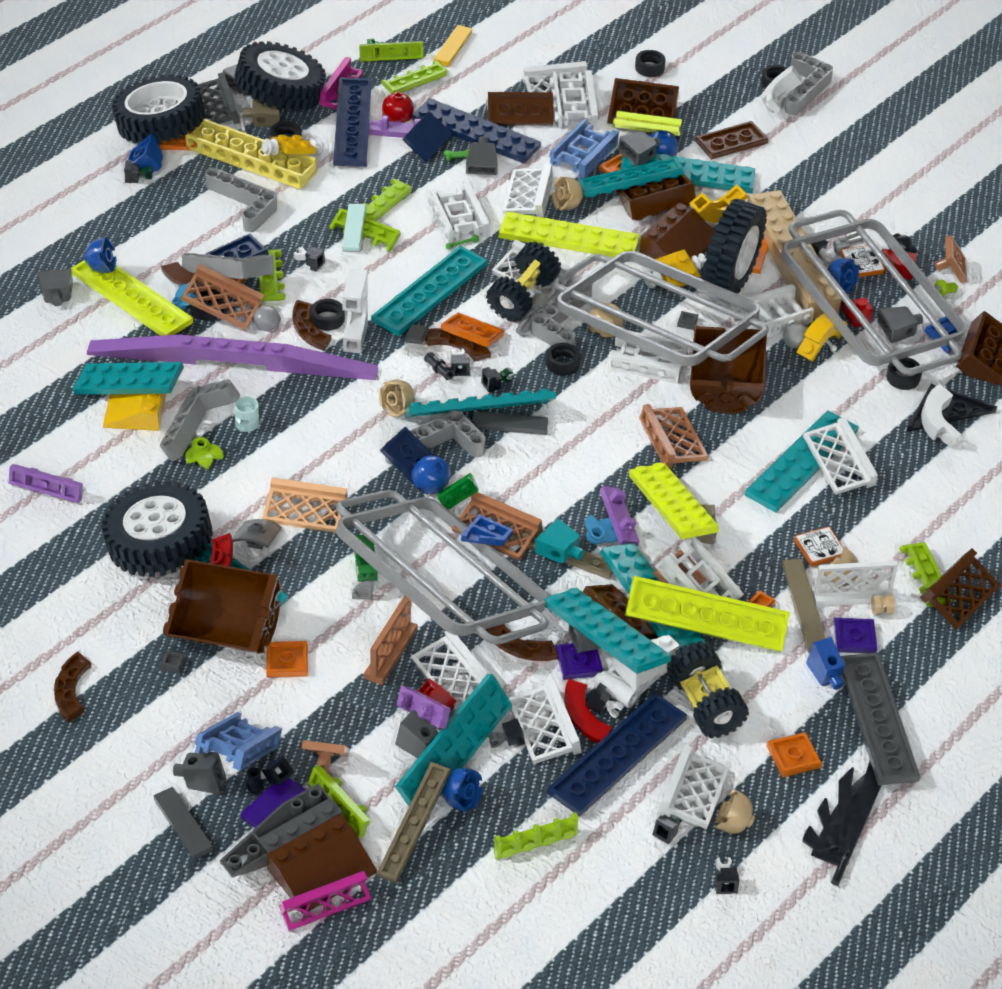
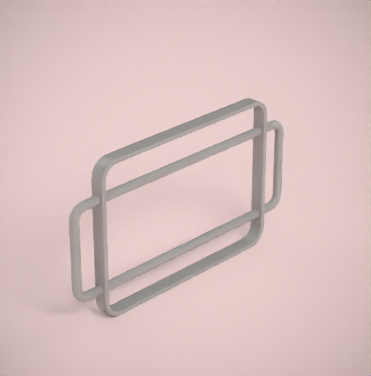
(644, 343)
(865, 356)
(418, 598)

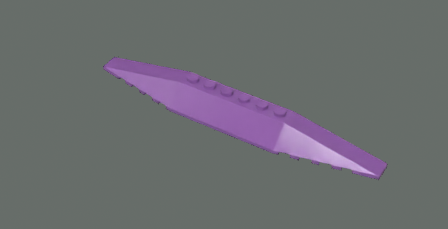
(275, 355)

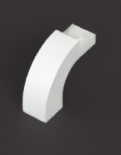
(780, 88)
(933, 420)

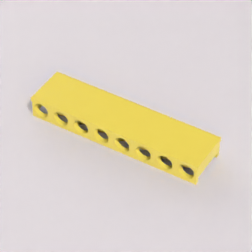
(246, 153)

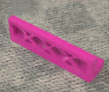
(332, 85)
(321, 893)

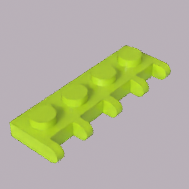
(416, 78)
(387, 200)
(373, 230)
(269, 284)
(924, 565)
(535, 837)

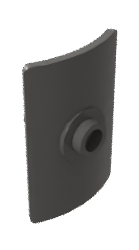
(257, 533)

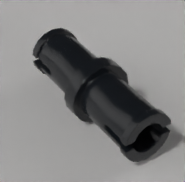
(439, 366)

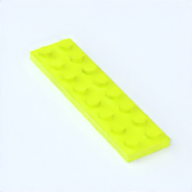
(567, 235)
(135, 299)
(673, 501)
(707, 613)

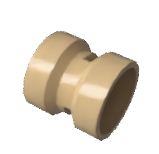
(882, 604)

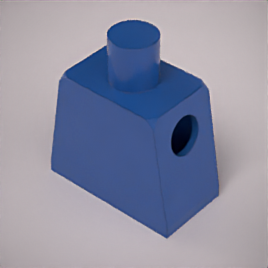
(826, 663)

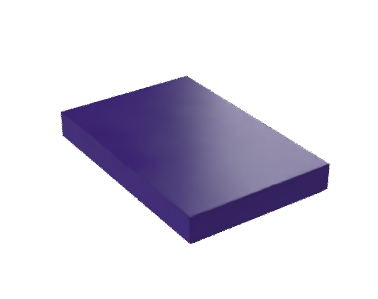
(270, 801)

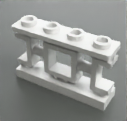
(574, 109)
(462, 222)
(643, 365)
(705, 564)

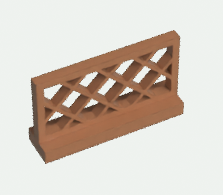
(227, 288)
(660, 437)
(505, 515)
(391, 643)

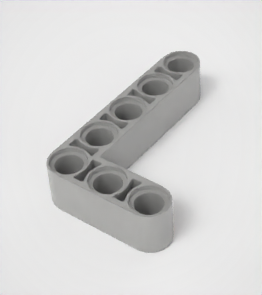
(817, 78)
(260, 200)
(230, 267)
(547, 322)
(192, 412)
(449, 426)

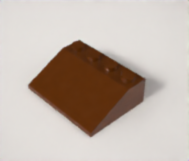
(643, 98)
(656, 196)
(676, 231)
(983, 350)
(319, 858)

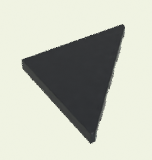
(960, 408)

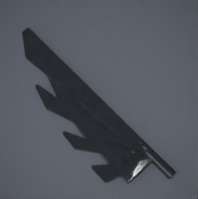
(845, 823)

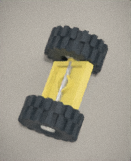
(537, 267)
(715, 704)

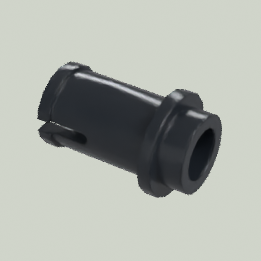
(254, 781)

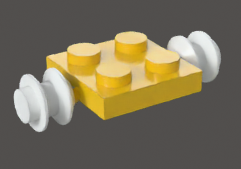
(292, 145)
(681, 261)

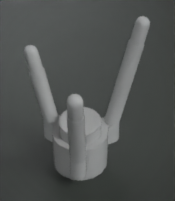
(844, 242)

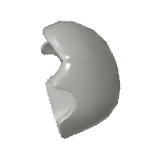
(266, 317)
(794, 335)

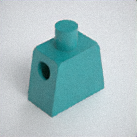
(559, 543)

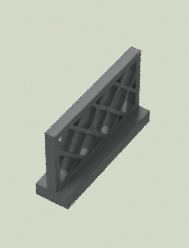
(225, 99)

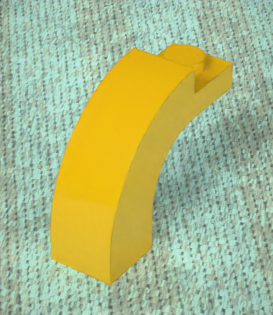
(712, 210)
(816, 336)

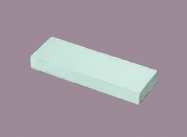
(354, 227)

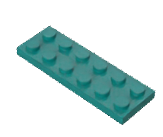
(631, 176)
(128, 378)

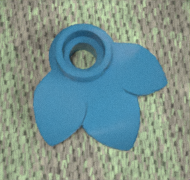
(176, 300)
(600, 530)

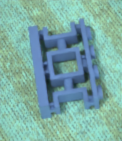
(584, 161)
(238, 740)

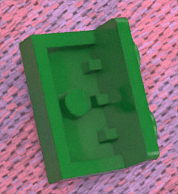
(458, 491)

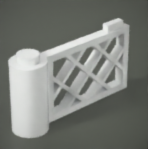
(619, 688)

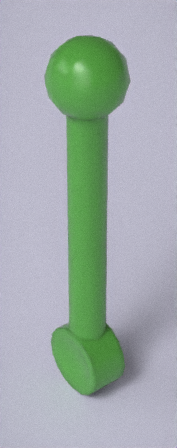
(475, 238)

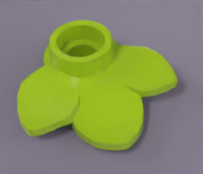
(203, 454)

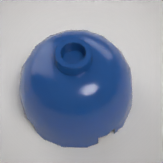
(668, 142)
(100, 255)
(844, 272)
(431, 474)
(463, 789)

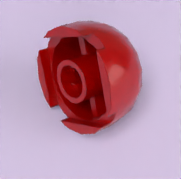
(398, 107)

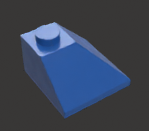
(147, 154)

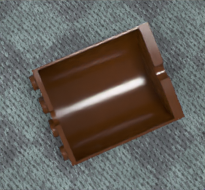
(732, 384)
(224, 607)

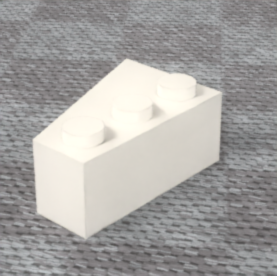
(636, 680)

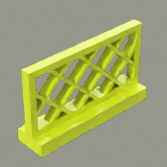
(647, 123)

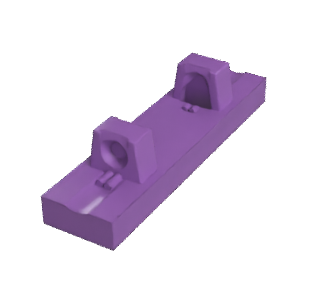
(395, 129)
(45, 483)
(618, 513)
(426, 707)

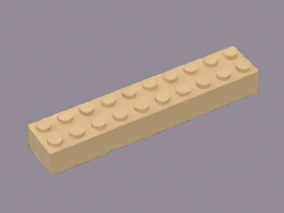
(776, 235)

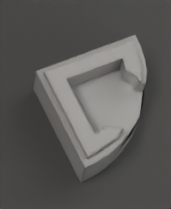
(362, 590)

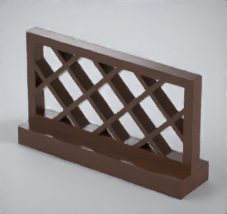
(948, 578)

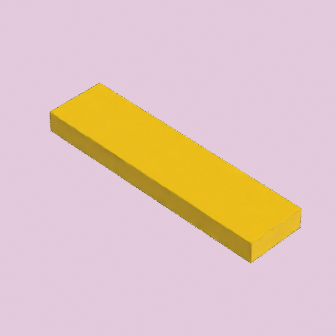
(453, 45)

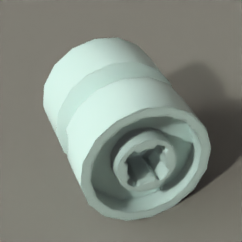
(246, 414)

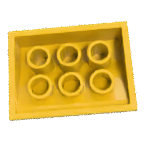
(134, 411)

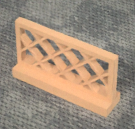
(307, 493)

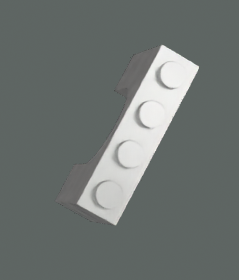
(356, 303)

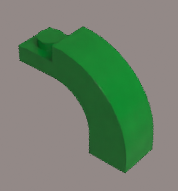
(364, 570)

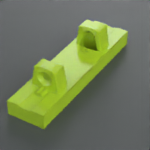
(391, 51)
(352, 813)

